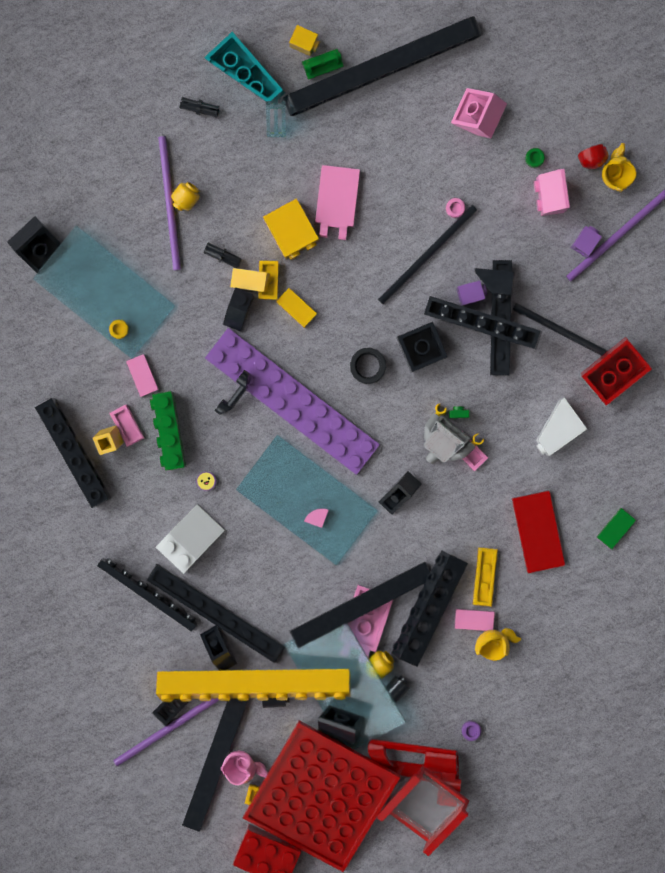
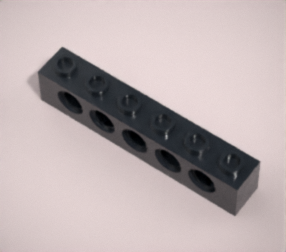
(483, 322)
(73, 452)
(429, 618)

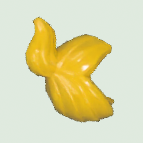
(619, 171)
(495, 644)

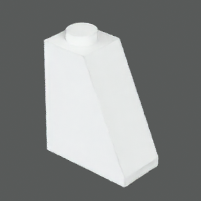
(559, 429)

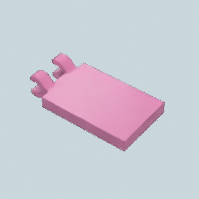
(337, 199)
(371, 625)

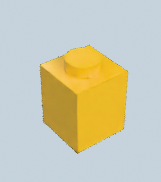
(304, 40)
(108, 440)

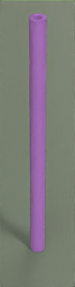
(169, 203)
(616, 236)
(164, 731)

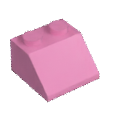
(479, 112)
(552, 193)

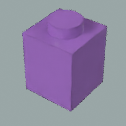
(586, 241)
(471, 293)

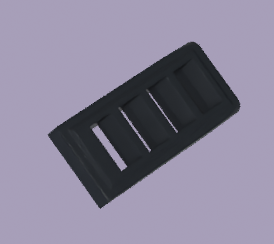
(164, 721)

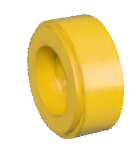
(118, 329)

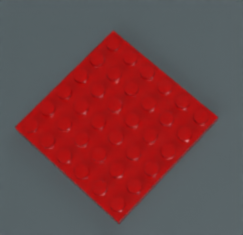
(321, 796)

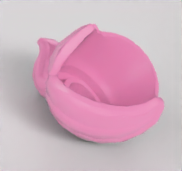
(241, 768)

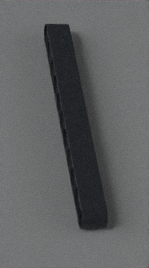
(382, 66)

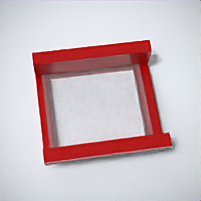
(427, 808)

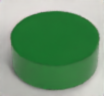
(534, 158)

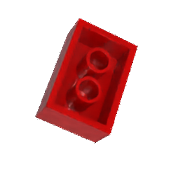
(616, 371)
(265, 853)

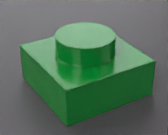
(459, 412)

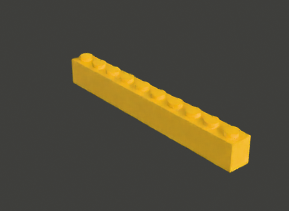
(253, 684)

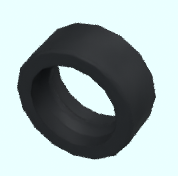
(368, 351)

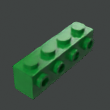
(169, 430)

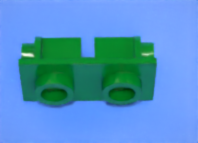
(322, 64)

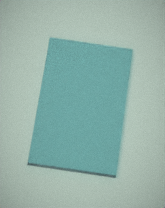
(103, 290)
(292, 486)
(368, 693)

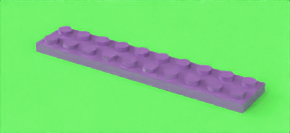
(293, 401)

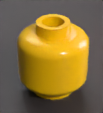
(185, 196)
(382, 663)

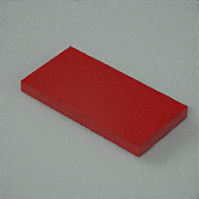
(538, 531)

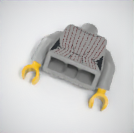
(445, 439)

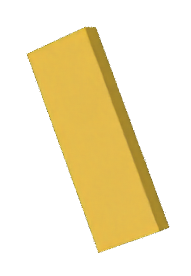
(485, 576)

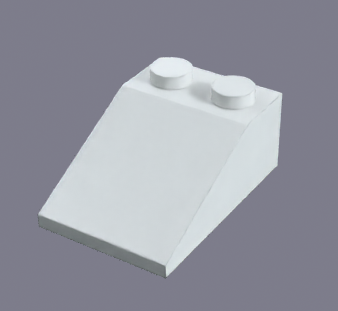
(190, 538)

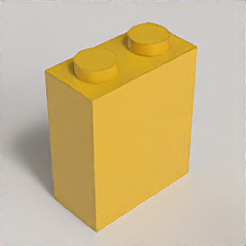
(291, 229)

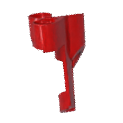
(439, 761)

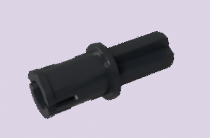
(222, 255)

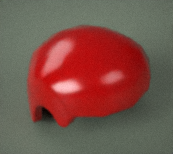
(593, 157)

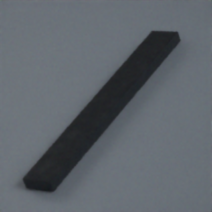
(360, 605)
(215, 613)
(212, 767)

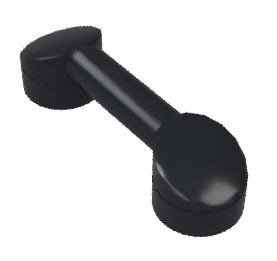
(243, 380)

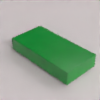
(616, 528)

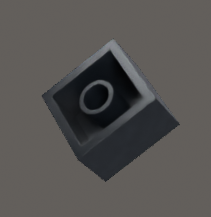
(421, 347)

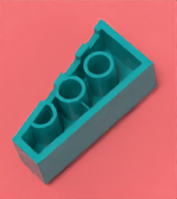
(239, 63)

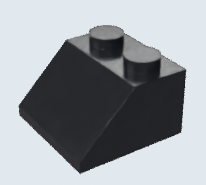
(34, 244)
(340, 724)

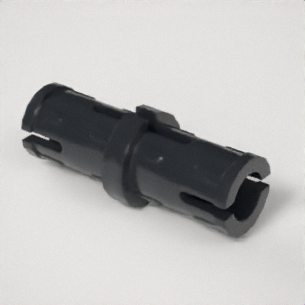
(199, 107)

